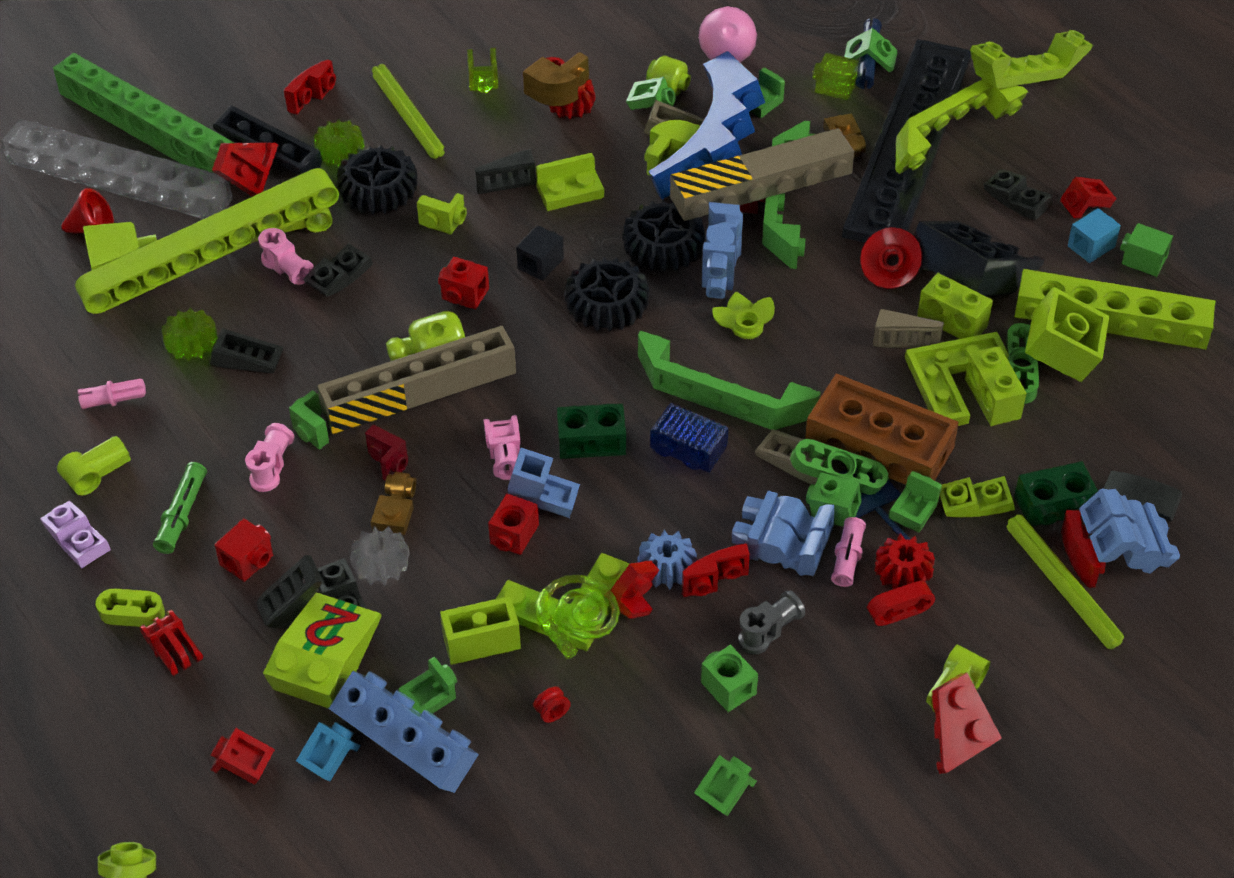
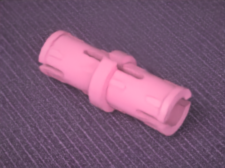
(853, 535)

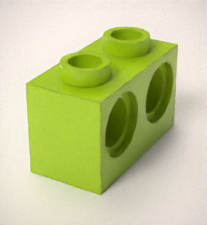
(959, 307)
(995, 386)

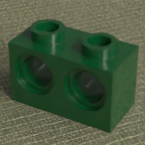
(591, 431)
(1052, 491)

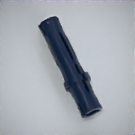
(866, 63)

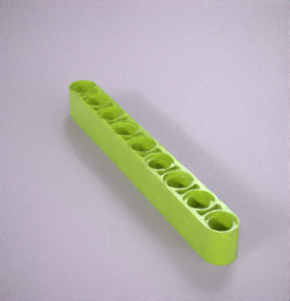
(205, 241)

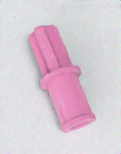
(111, 393)

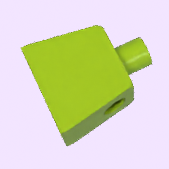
(112, 241)

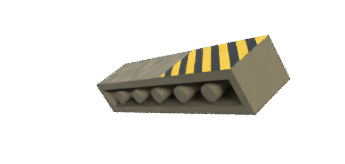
(762, 173)
(417, 379)

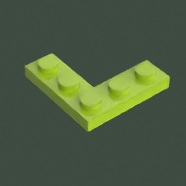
(933, 371)
(606, 570)

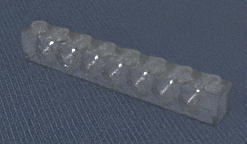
(116, 169)

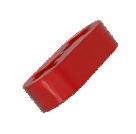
(901, 603)

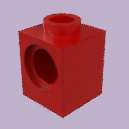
(513, 524)

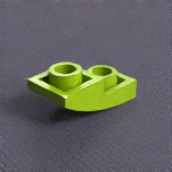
(976, 500)

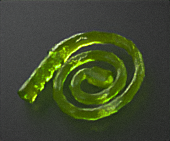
(583, 607)

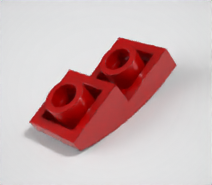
(313, 83)
(1080, 549)
(703, 575)

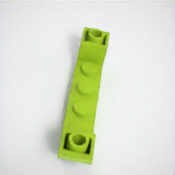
(1004, 71)
(911, 140)

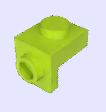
(441, 215)

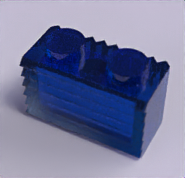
(689, 438)

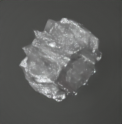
(379, 555)

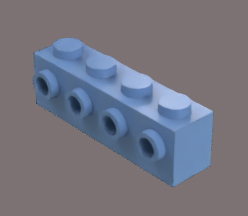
(404, 731)

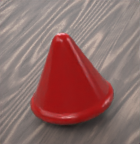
(88, 210)

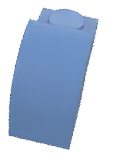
(534, 483)

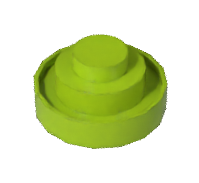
(126, 861)

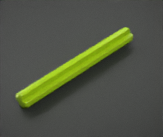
(408, 111)
(1065, 582)

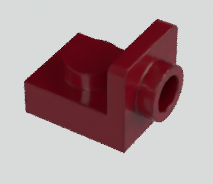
(387, 450)

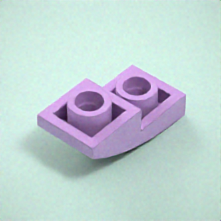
(75, 534)

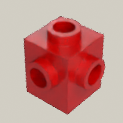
(464, 282)

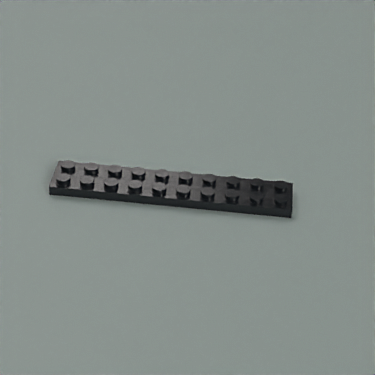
(884, 195)

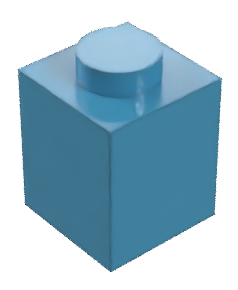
(1093, 235)

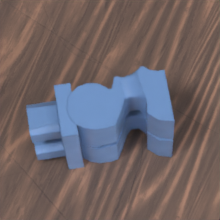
(721, 248)
(1127, 529)
(784, 532)

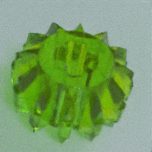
(337, 141)
(189, 334)

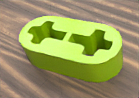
(130, 607)

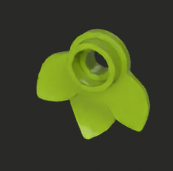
(744, 316)

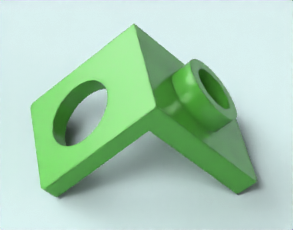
(874, 45)

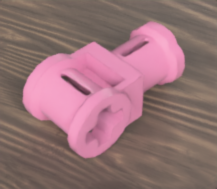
(281, 256)
(503, 445)
(266, 458)

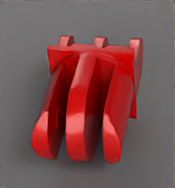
(168, 636)

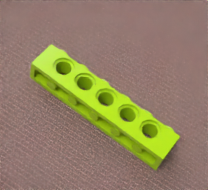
(1130, 309)

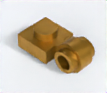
(849, 129)
(397, 509)

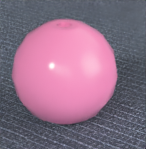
(728, 31)

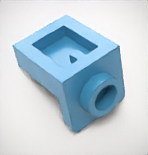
(327, 749)

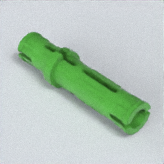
(168, 536)

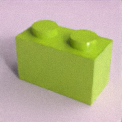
(480, 630)

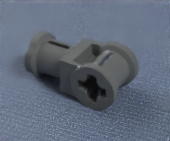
(765, 622)

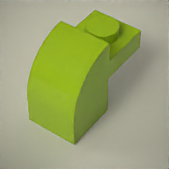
(667, 139)

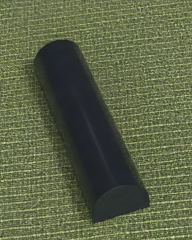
(248, 129)

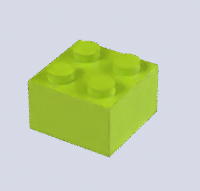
(1067, 334)

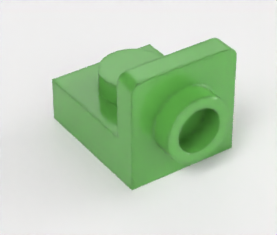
(772, 90)
(646, 92)
(725, 783)

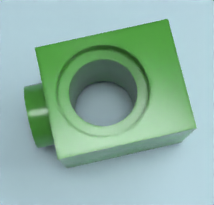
(729, 690)

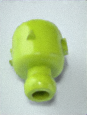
(426, 334)

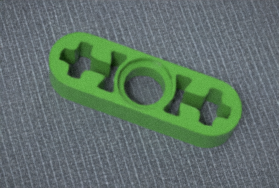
(1015, 352)
(851, 460)

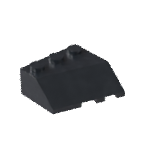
(971, 258)

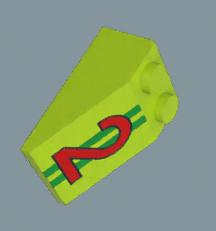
(321, 649)

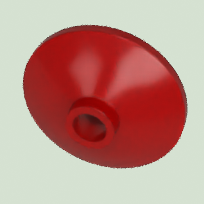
(881, 248)

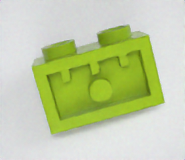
(568, 182)

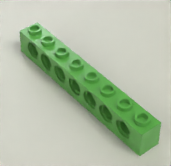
(138, 113)

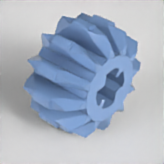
(669, 555)

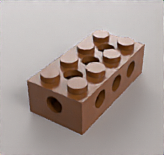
(882, 429)

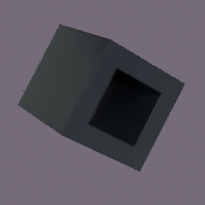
(540, 252)

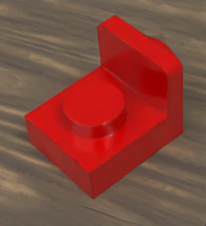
(1085, 193)
(632, 585)
(241, 755)

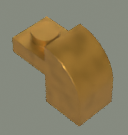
(553, 83)

